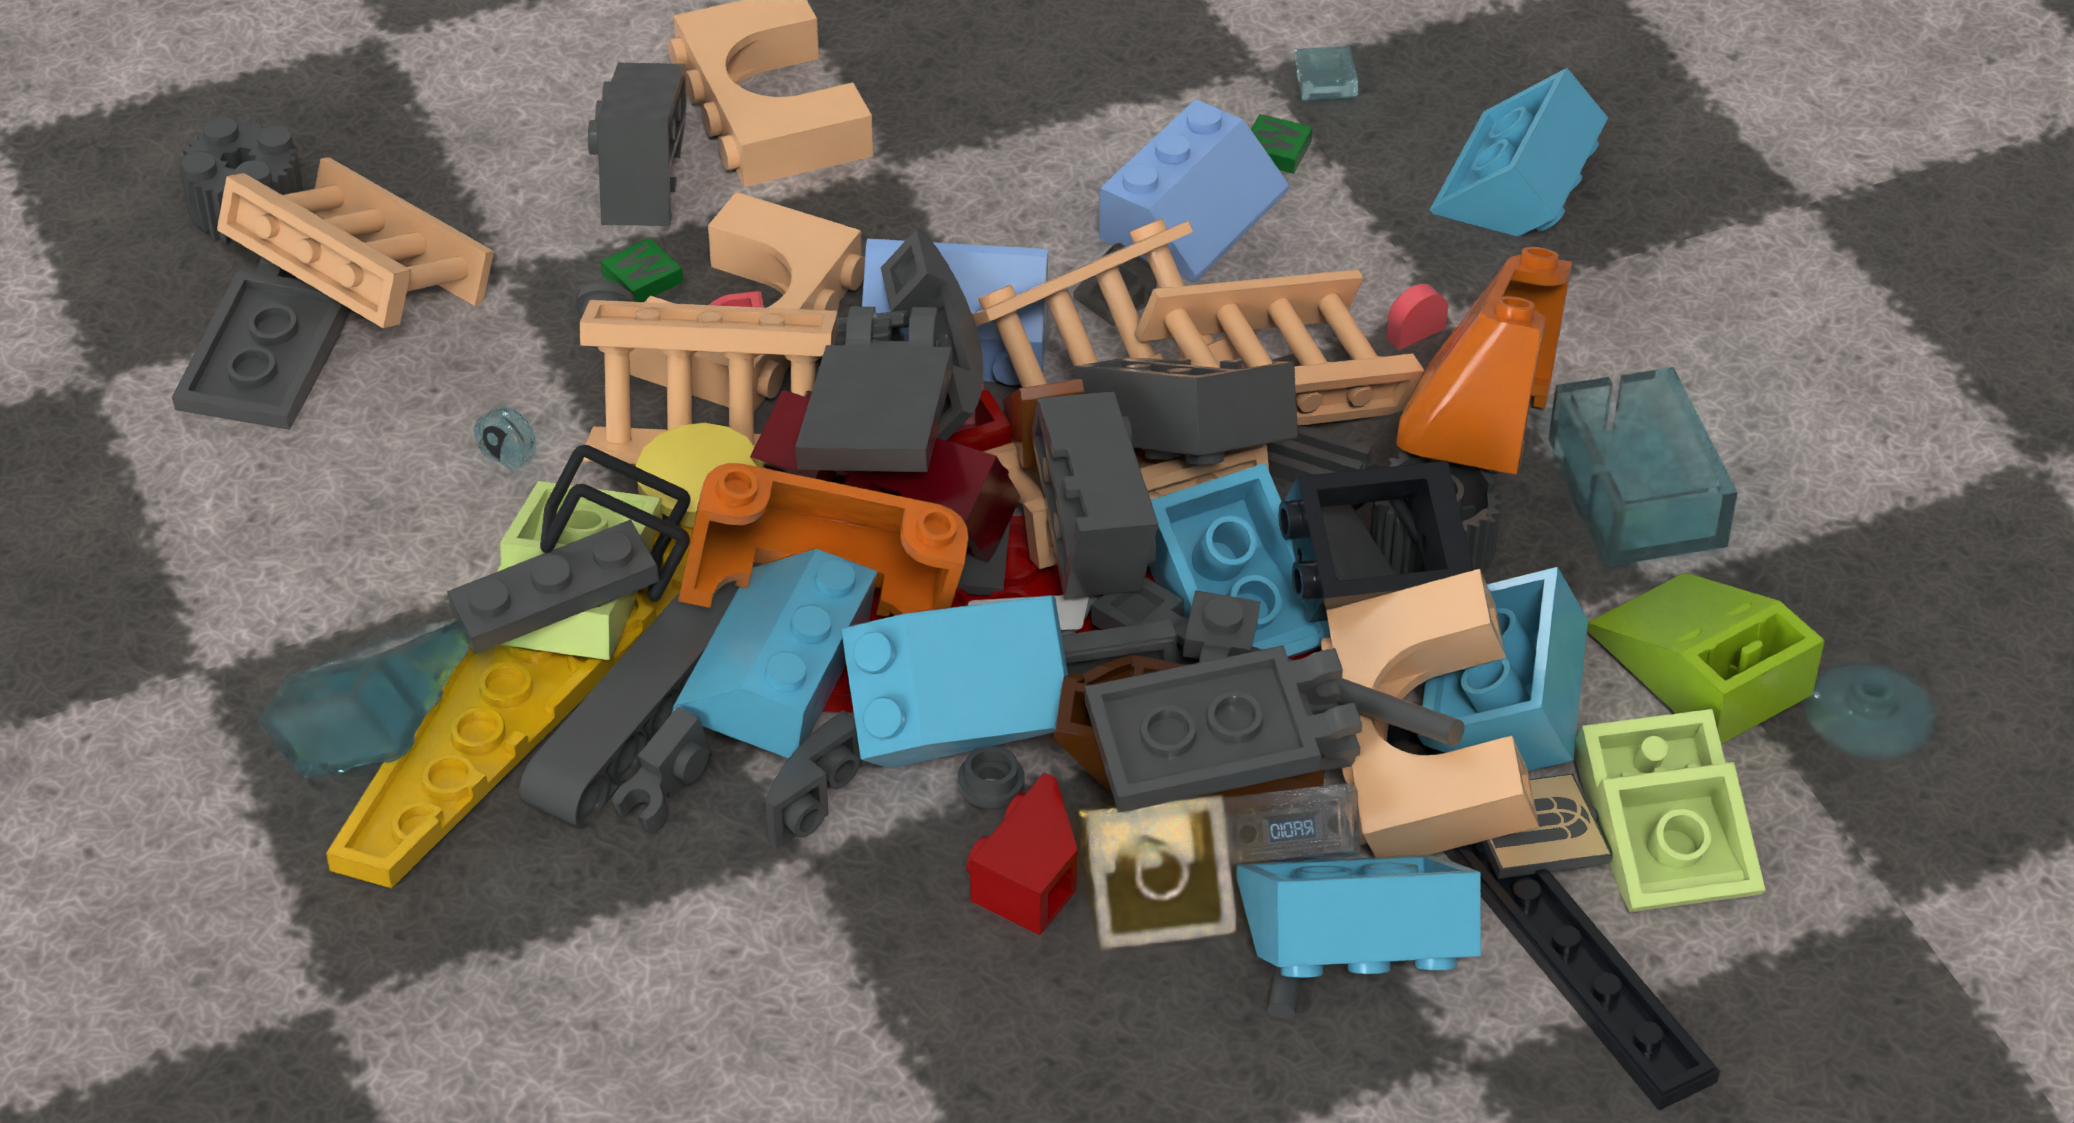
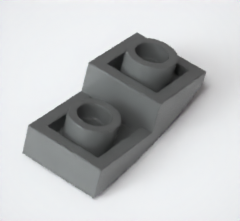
(799, 792)

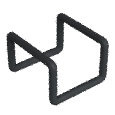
(555, 522)

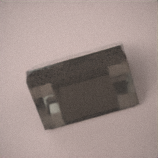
(1137, 278)

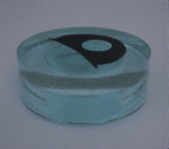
(505, 437)

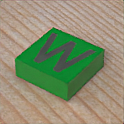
(1283, 140)
(642, 270)

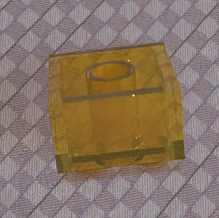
(1157, 871)

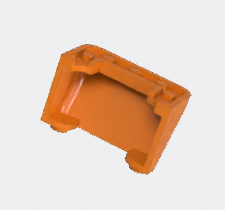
(1496, 360)
(772, 515)

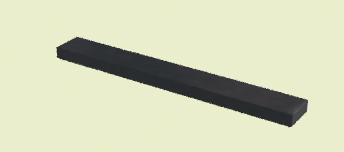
(1587, 971)

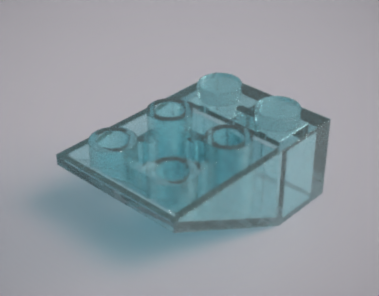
(363, 700)

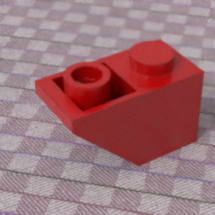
(1028, 861)

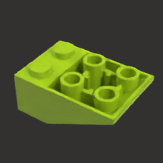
(1714, 650)

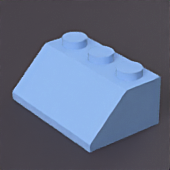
(1197, 171)
(978, 272)

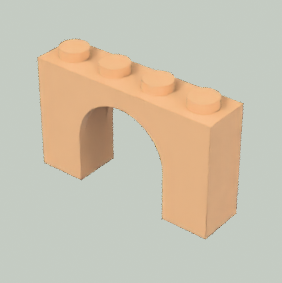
(756, 132)
(778, 246)
(1443, 799)

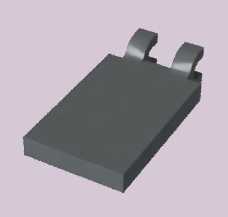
(261, 349)
(877, 399)
(1219, 725)

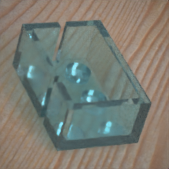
(1650, 479)

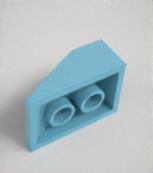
(1230, 543)
(954, 679)

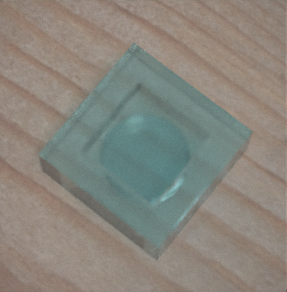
(1325, 73)

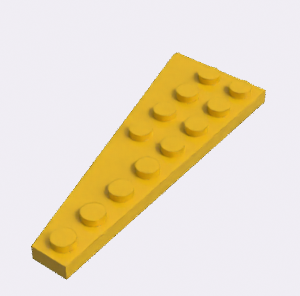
(480, 729)

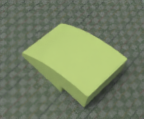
(599, 628)
(1669, 810)

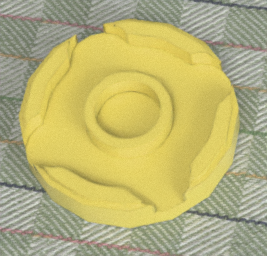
(687, 456)

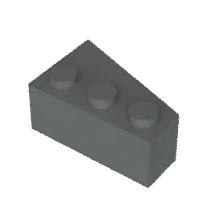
(636, 138)
(1198, 408)
(1093, 494)

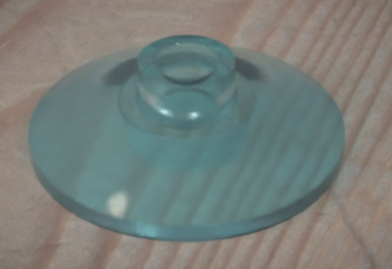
(1870, 710)

